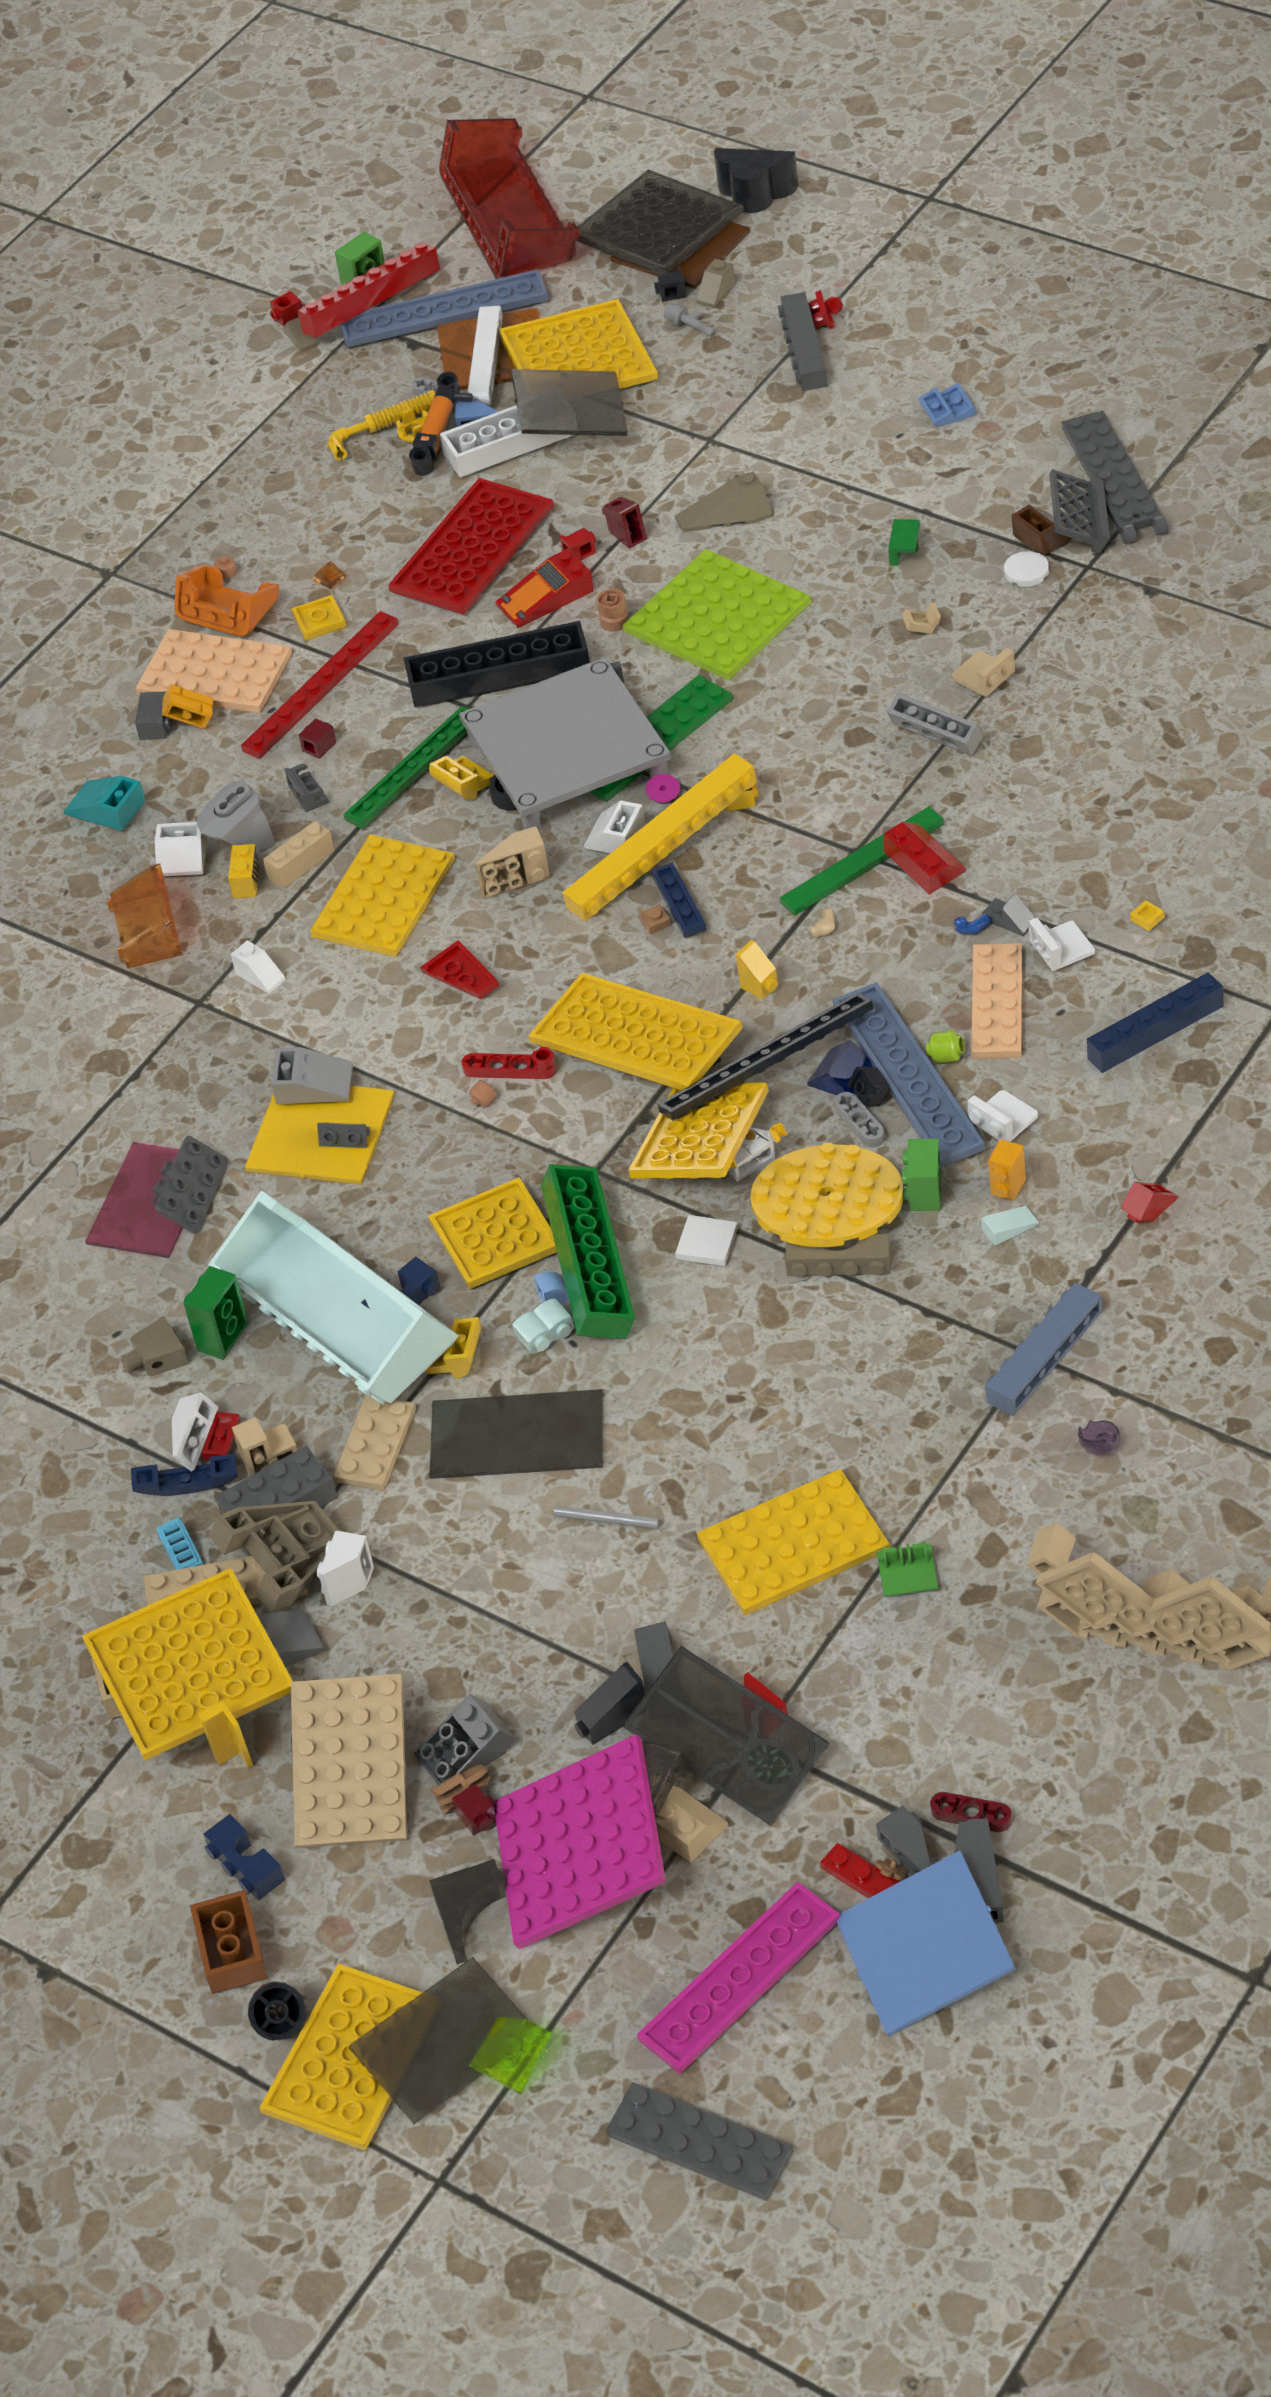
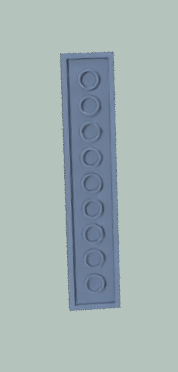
(443, 308)
(912, 1078)

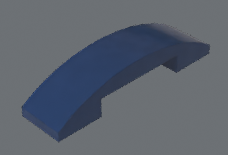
(183, 1481)

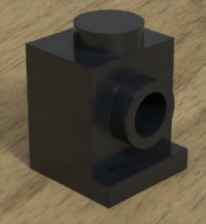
(670, 286)
(868, 1085)

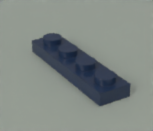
(678, 900)

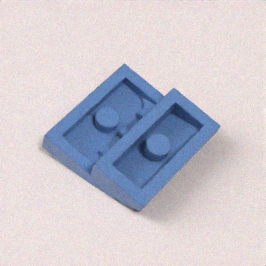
(947, 406)

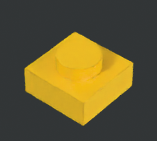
(1147, 915)

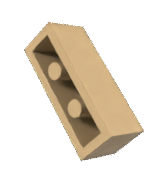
(298, 855)

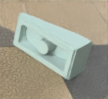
(1007, 1224)

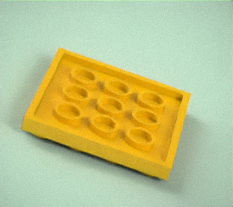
(494, 1233)

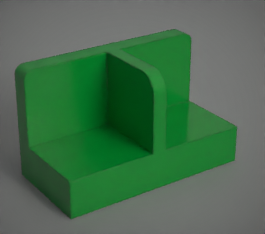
(903, 539)

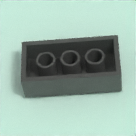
(289, 1480)

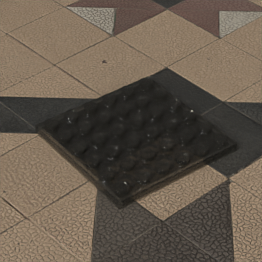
(657, 222)

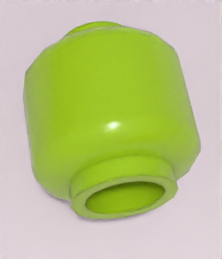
(945, 1046)

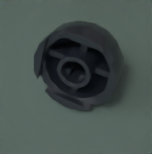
(282, 2023)

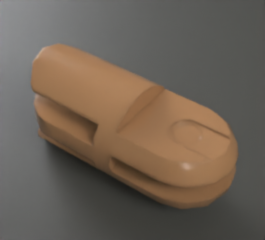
(459, 1782)

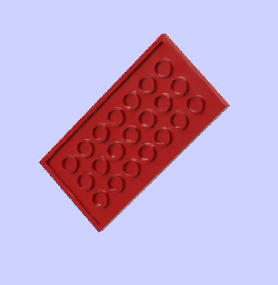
(471, 546)

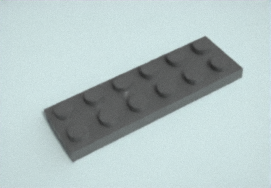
(699, 2141)

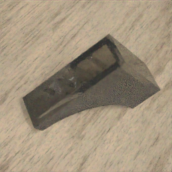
(463, 1897)

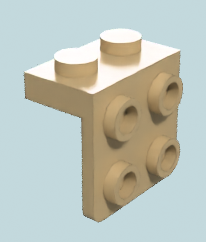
(985, 673)

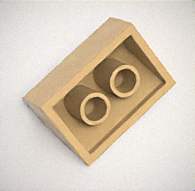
(687, 1824)

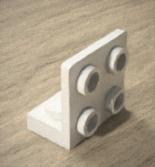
(1060, 944)

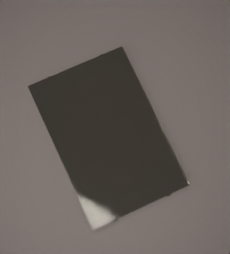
(428, 2044)

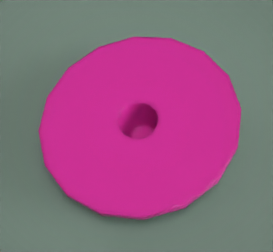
(662, 788)

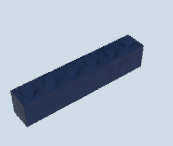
(1155, 1022)

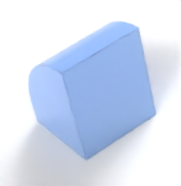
(550, 1286)

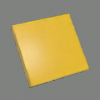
(318, 617)

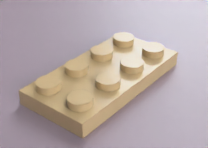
(374, 1443)

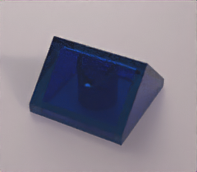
(838, 1068)

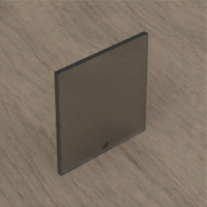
(569, 402)

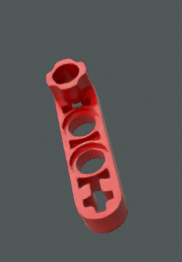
(542, 1059)

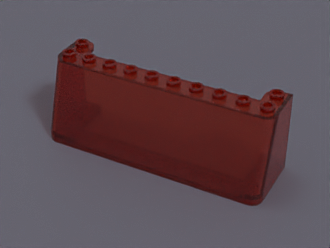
(502, 198)

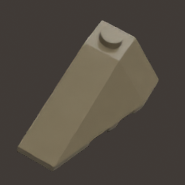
(733, 502)

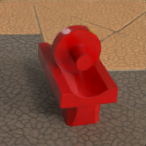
(823, 310)

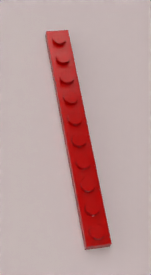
(319, 685)

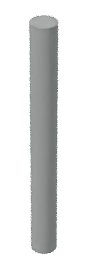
(608, 1517)

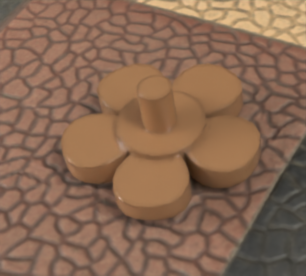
(891, 1869)

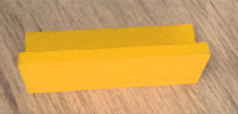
(224, 1734)

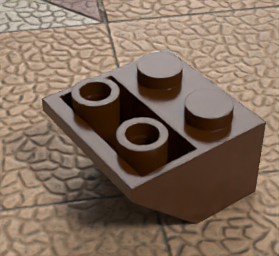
(1037, 530)

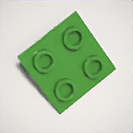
(907, 1569)

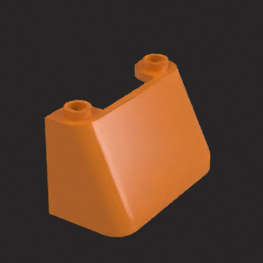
(207, 603)

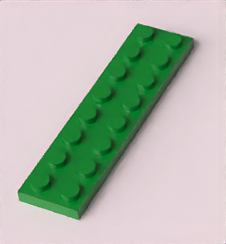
(677, 720)

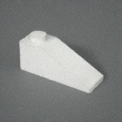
(191, 1427)

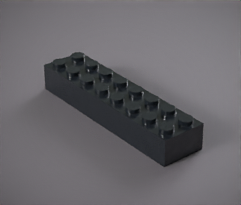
(495, 663)

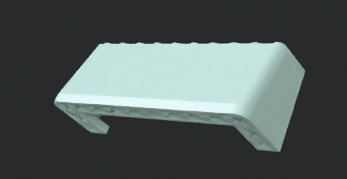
(319, 1295)

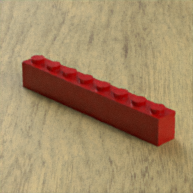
(368, 289)

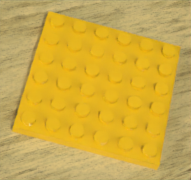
(582, 340)
(185, 1658)

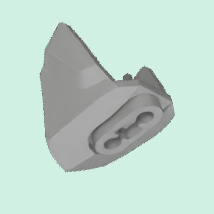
(236, 817)

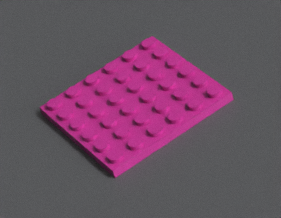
(578, 1842)

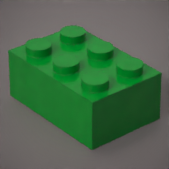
(216, 1312)

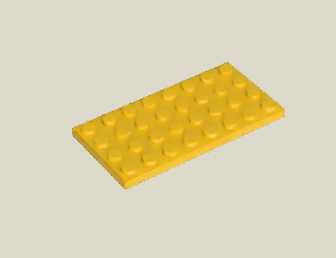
(635, 1032)

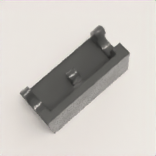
(305, 788)

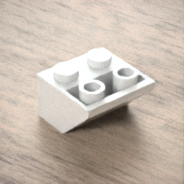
(615, 826)
(180, 848)
(345, 1567)

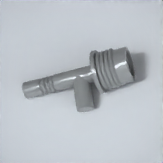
(678, 316)

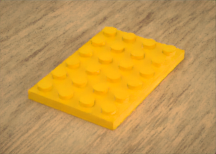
(382, 895)
(701, 1140)
(792, 1541)
(321, 2079)

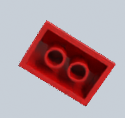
(921, 856)

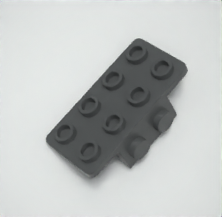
(188, 1184)

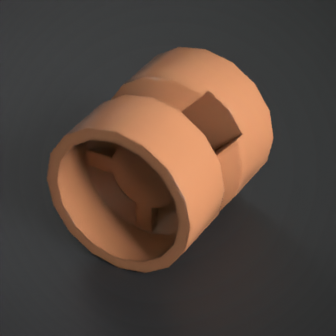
(612, 609)

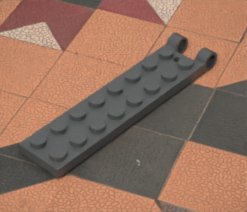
(1106, 459)

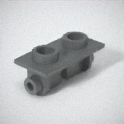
(343, 1135)

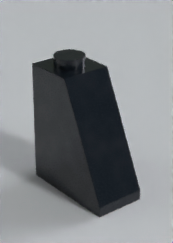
(609, 1705)

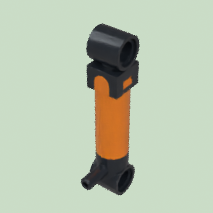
(426, 443)

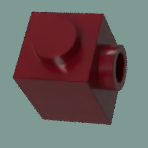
(317, 738)
(475, 1809)

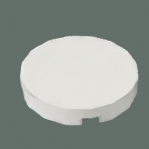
(1026, 568)

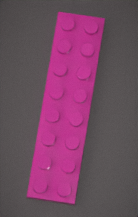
(738, 1977)

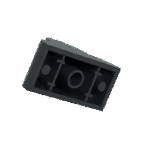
(755, 176)

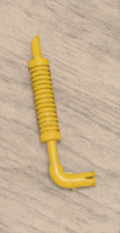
(378, 421)

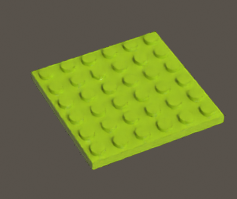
(717, 614)

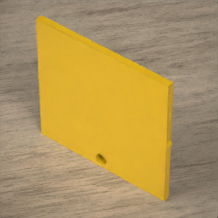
(290, 1143)

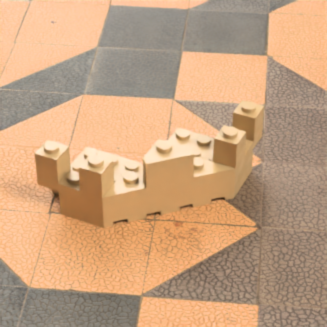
(1163, 1616)

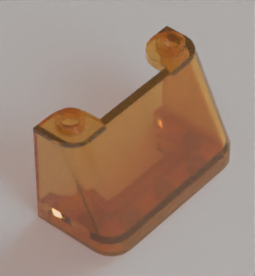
(144, 919)

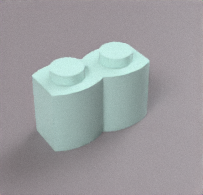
(543, 1326)

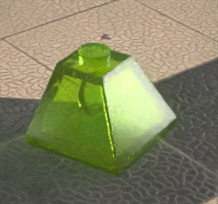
(512, 2052)

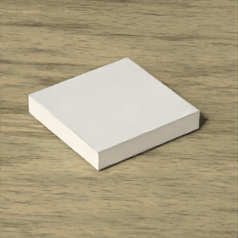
(706, 1240)

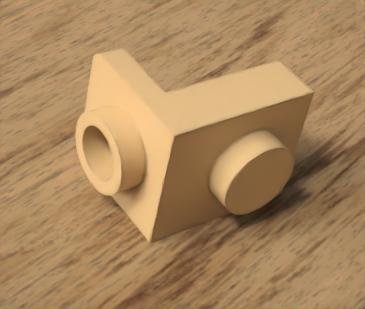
(922, 621)

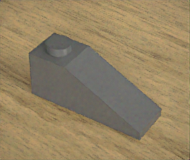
(904, 1839)

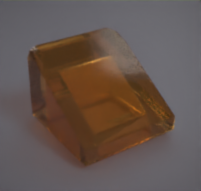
(329, 575)

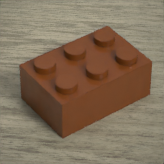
(228, 1941)

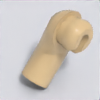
(825, 925)

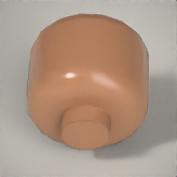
(226, 566)
(482, 1094)

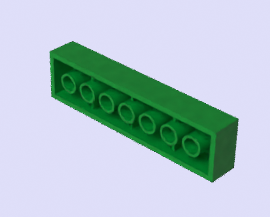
(587, 1251)

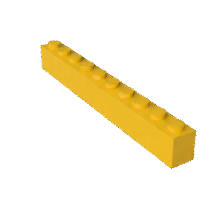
(659, 837)

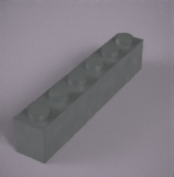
(803, 341)

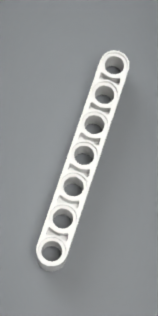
(485, 354)

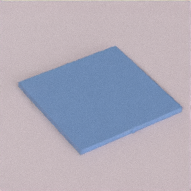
(924, 1943)

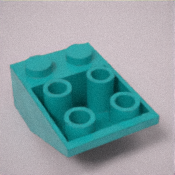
(107, 801)

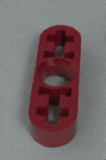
(963, 1802)

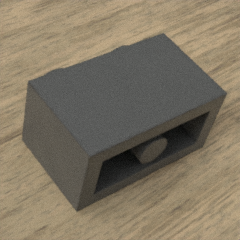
(149, 717)

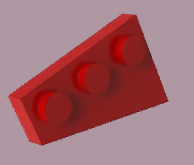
(461, 970)

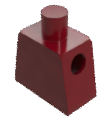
(625, 521)

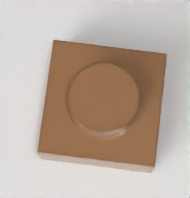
(654, 919)

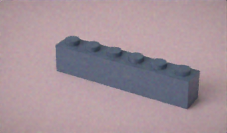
(1043, 1348)

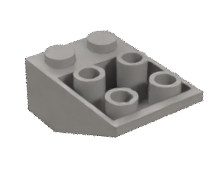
(310, 1077)

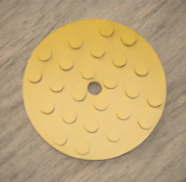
(862, 1195)

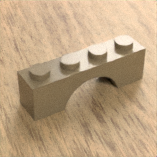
(865, 1257)

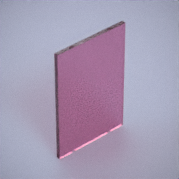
(127, 1215)

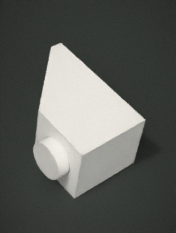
(256, 967)

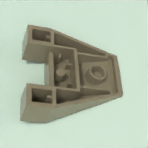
(284, 1541)

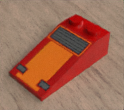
(547, 588)

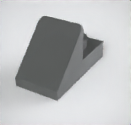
(1010, 915)

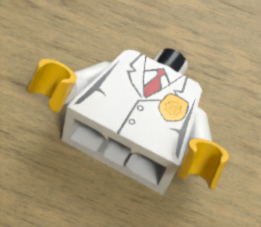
(756, 1150)

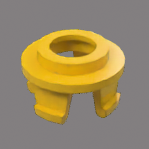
(410, 423)

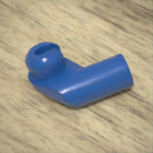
(974, 927)

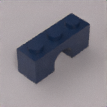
(417, 1281)
(255, 1873)

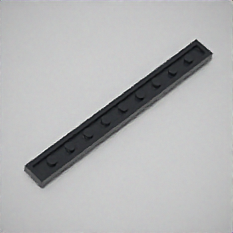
(765, 1056)

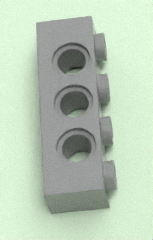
(935, 724)

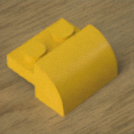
(460, 776)
(460, 1354)

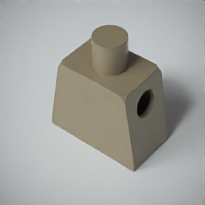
(156, 1349)

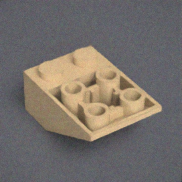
(513, 863)

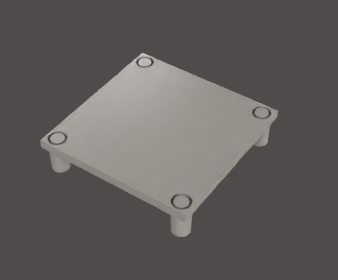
(564, 738)

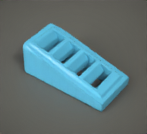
(173, 1532)

